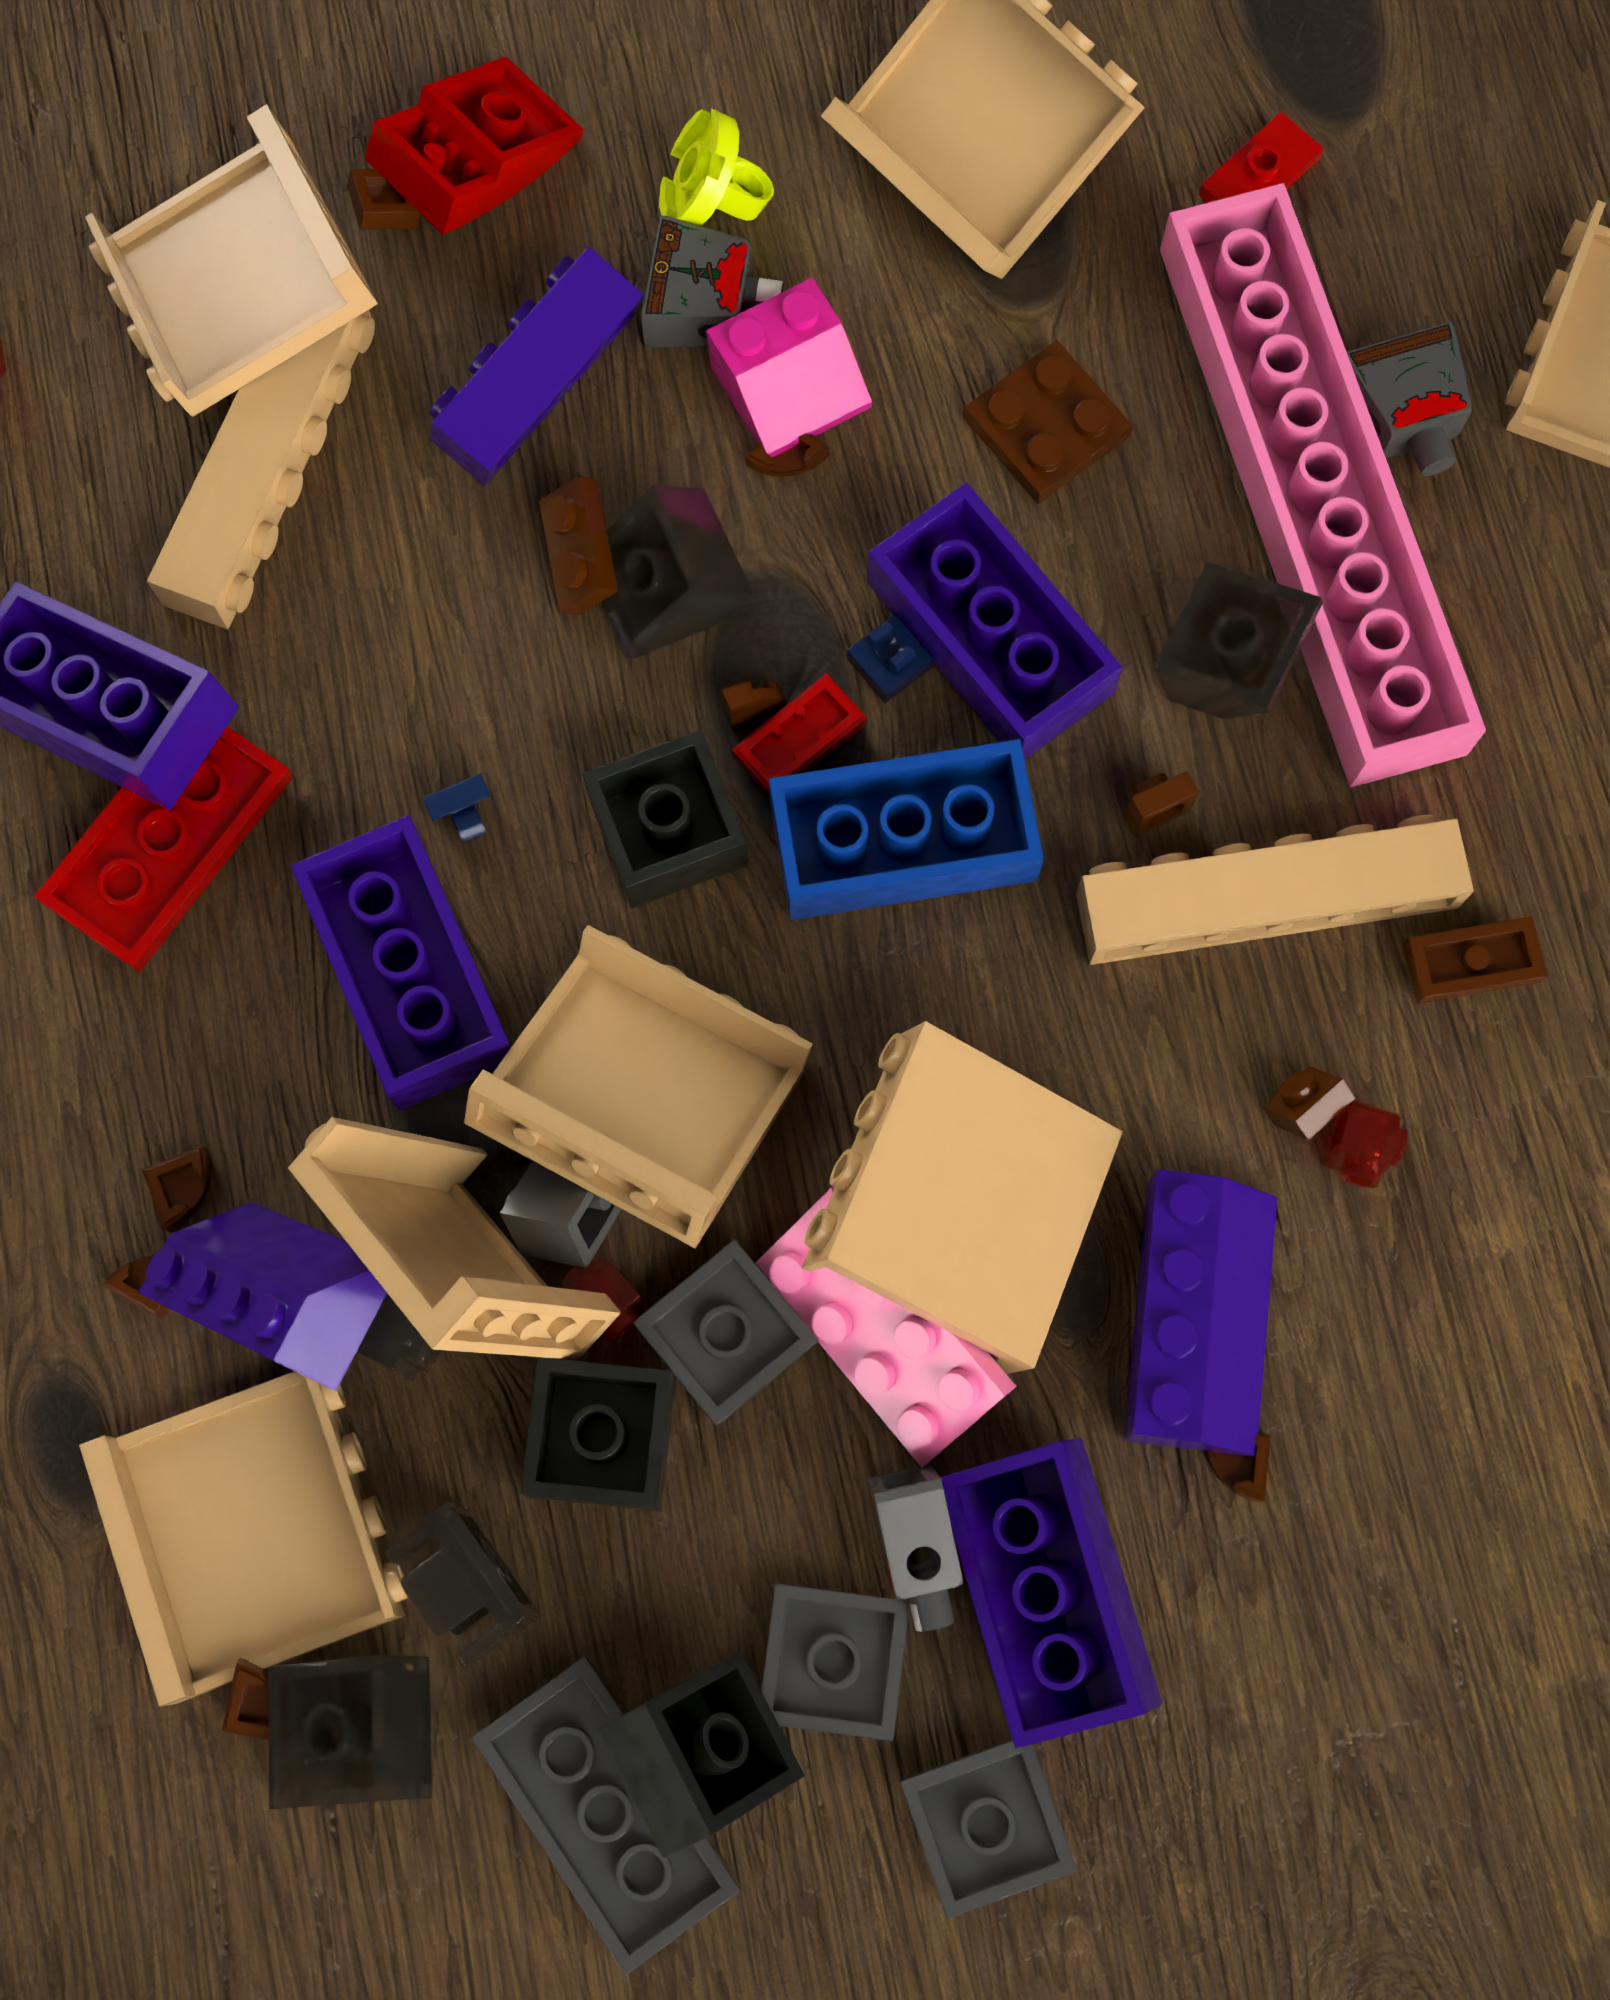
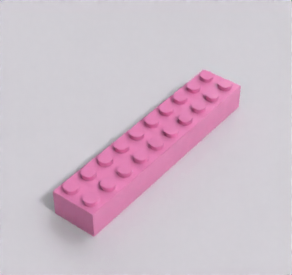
(1320, 485)

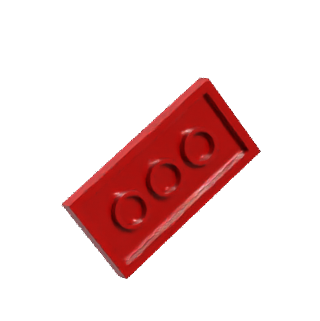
(148, 864)

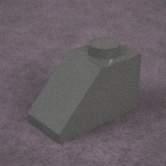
(556, 1218)

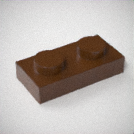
(578, 545)
(1474, 960)

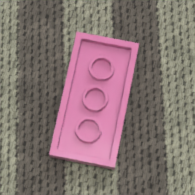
(904, 1366)

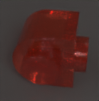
(1365, 1144)
(606, 1279)

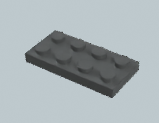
(589, 1824)

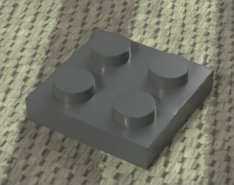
(725, 1332)
(835, 1661)
(987, 1826)

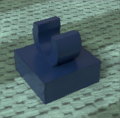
(890, 658)
(459, 802)

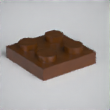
(1047, 421)

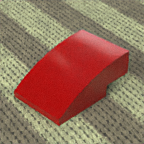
(471, 143)

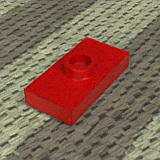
(1271, 157)
(800, 733)

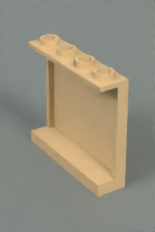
(988, 120)
(232, 272)
(1568, 382)
(641, 1086)
(964, 1194)
(437, 1249)
(243, 1534)

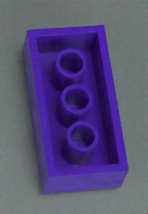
(992, 621)
(106, 697)
(402, 962)

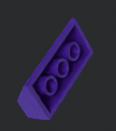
(270, 1288)
(1200, 1314)
(1049, 1593)

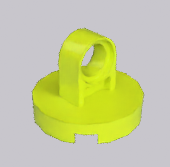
(712, 173)

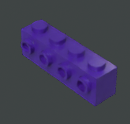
(534, 365)

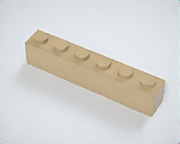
(253, 477)
(1273, 889)

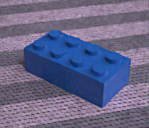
(905, 829)

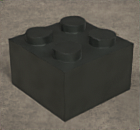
(666, 818)
(598, 1434)
(701, 1754)

